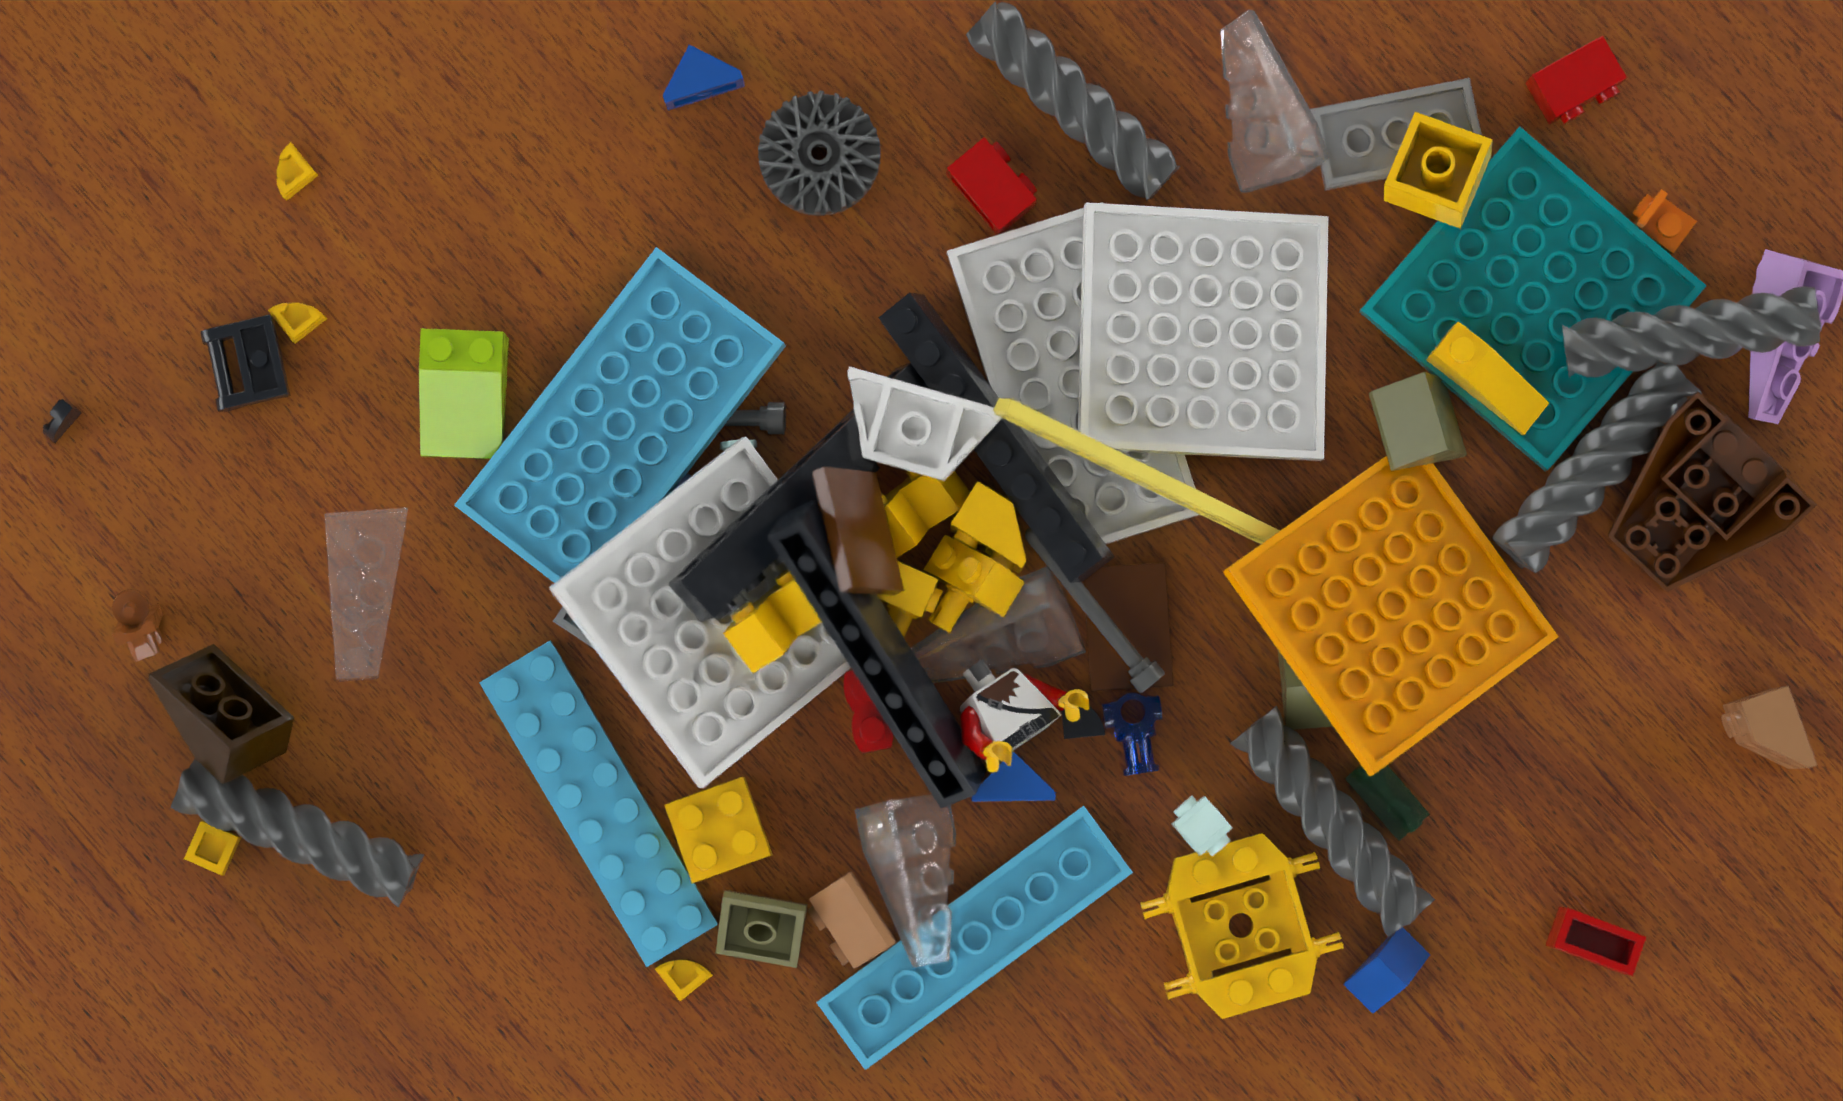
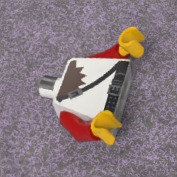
(1011, 711)

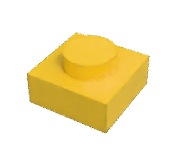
(212, 848)

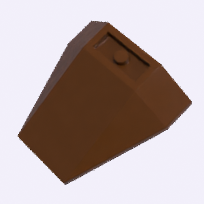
(1705, 497)

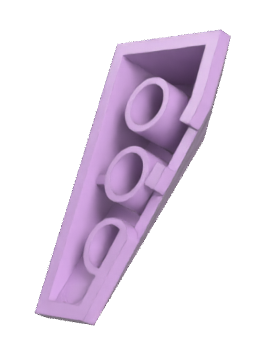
(1776, 373)

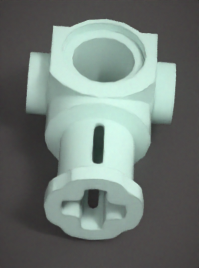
(1202, 825)

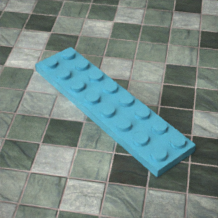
(598, 803)
(988, 931)

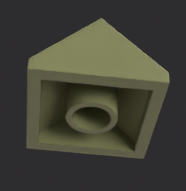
(1417, 422)
(761, 928)

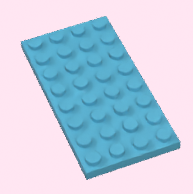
(621, 418)

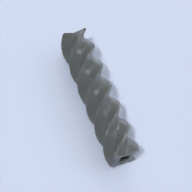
(1081, 108)
(1683, 333)
(1598, 461)
(1333, 821)
(299, 833)

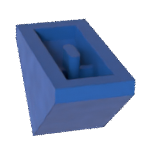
(700, 78)
(1014, 783)
(1387, 970)

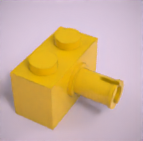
(969, 579)
(918, 596)

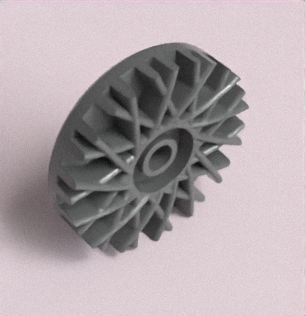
(824, 184)

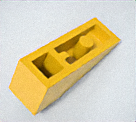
(1487, 377)

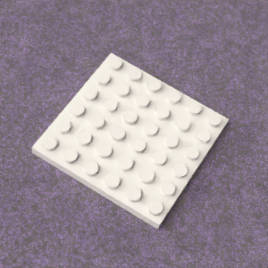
(1203, 331)
(660, 652)

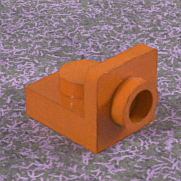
(1663, 221)

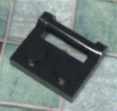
(258, 361)

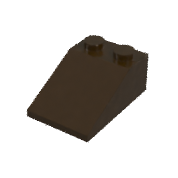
(222, 713)

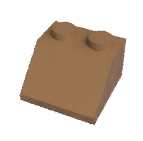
(1770, 727)
(851, 921)

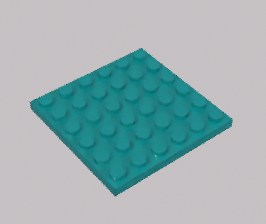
(1523, 264)

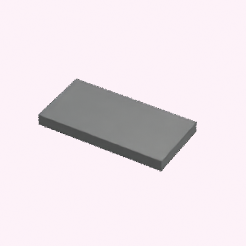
(1368, 132)

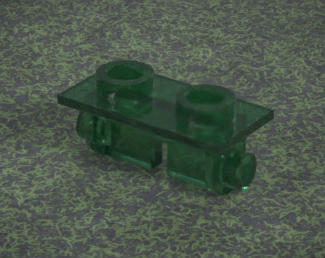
(1389, 800)

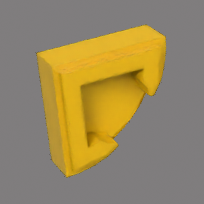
(293, 172)
(297, 319)
(683, 976)

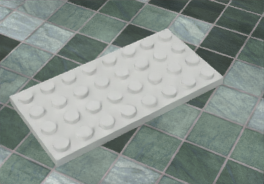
(1027, 325)

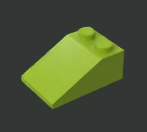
(462, 392)

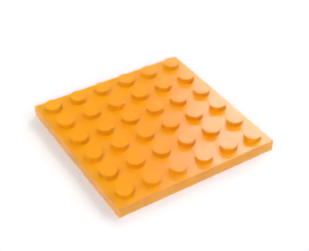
(1390, 608)

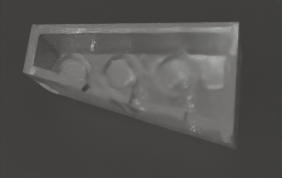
(363, 574)

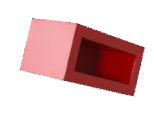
(1576, 81)
(992, 185)
(1596, 941)

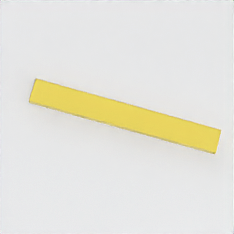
(1133, 470)

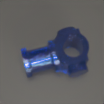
(1138, 733)

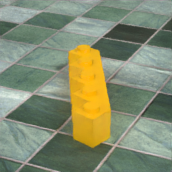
(783, 613)

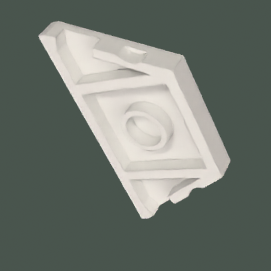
(916, 425)

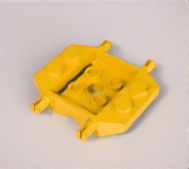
(1275, 919)

